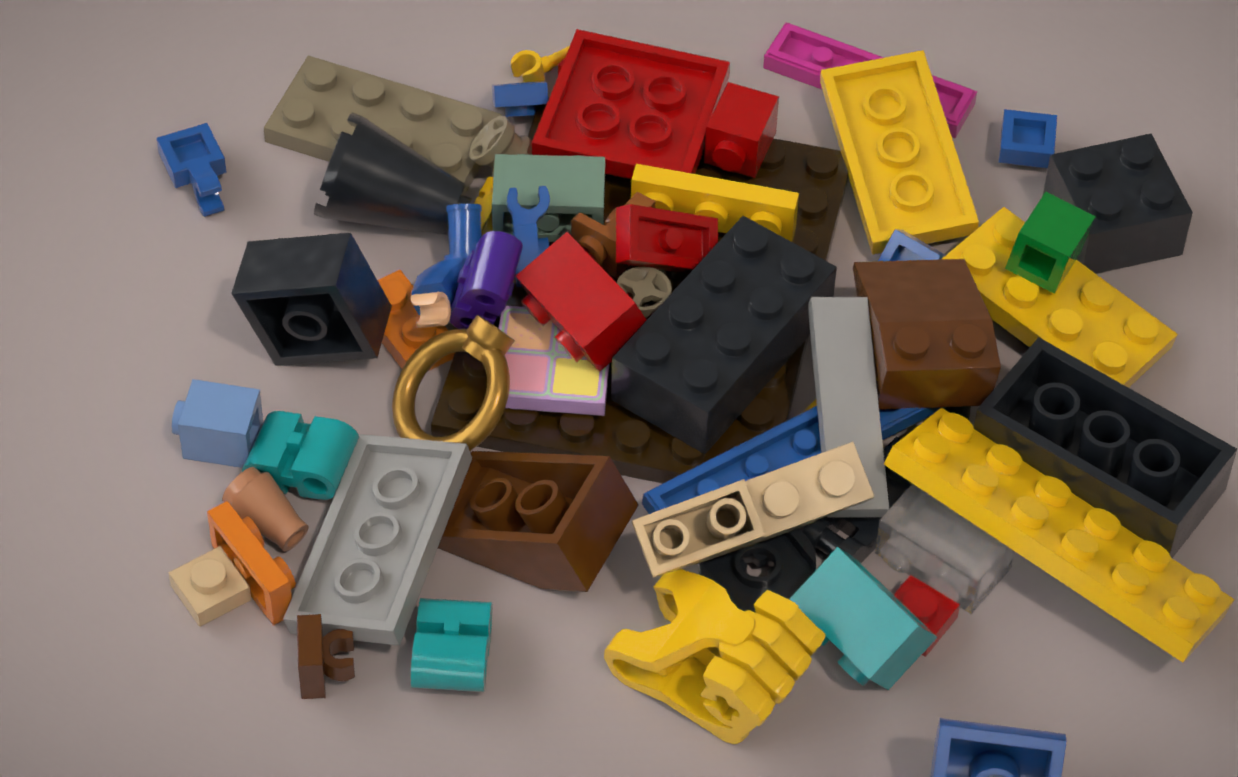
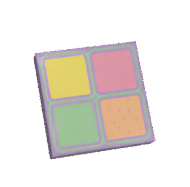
(543, 372)

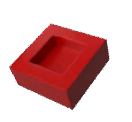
(929, 606)

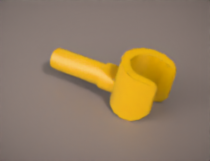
(533, 66)

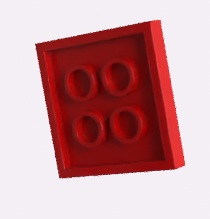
(631, 105)

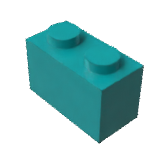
(862, 620)

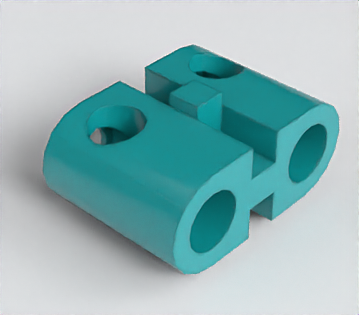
(303, 453)
(451, 645)

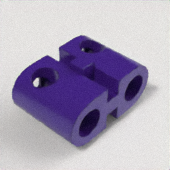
(486, 279)

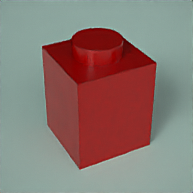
(741, 129)

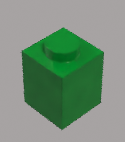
(1050, 242)

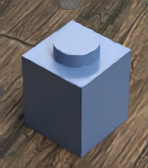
(218, 422)

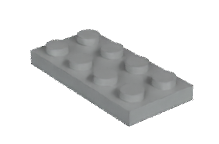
(380, 537)

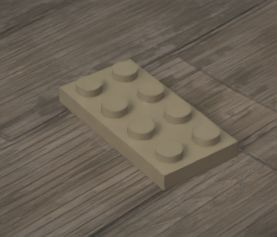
(326, 94)

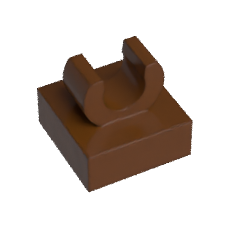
(317, 658)

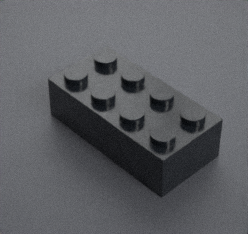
(721, 334)
(1108, 444)

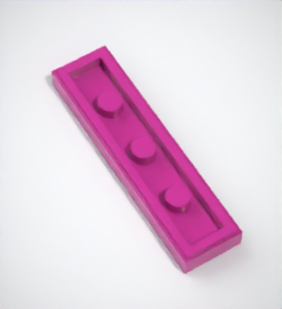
(804, 54)

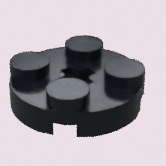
(791, 564)

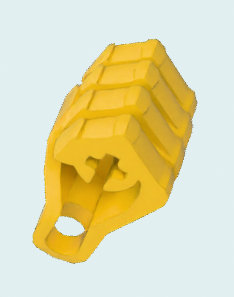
(714, 659)

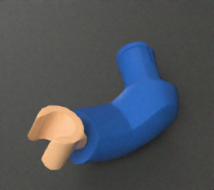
(438, 284)

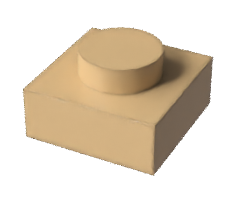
(209, 586)

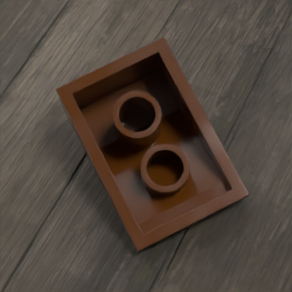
(928, 333)
(540, 516)

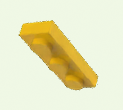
(718, 199)

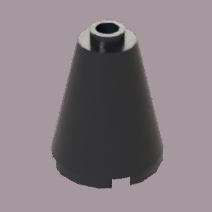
(386, 183)

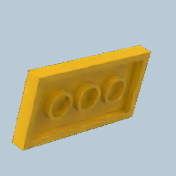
(898, 150)
(1081, 318)

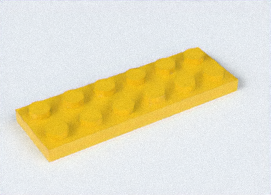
(1061, 533)

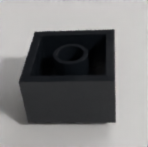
(1132, 196)
(312, 299)

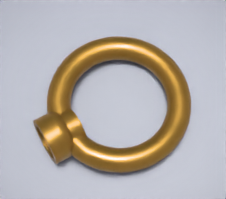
(481, 341)

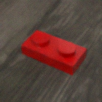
(663, 238)

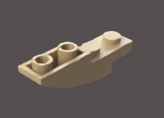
(752, 510)

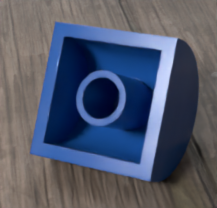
(995, 751)

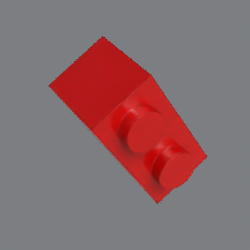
(580, 301)

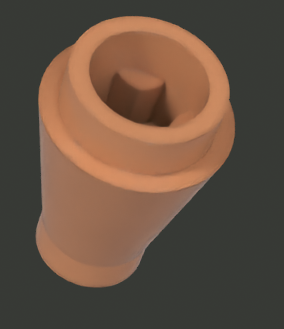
(264, 502)

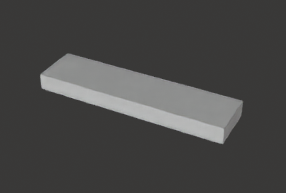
(848, 390)

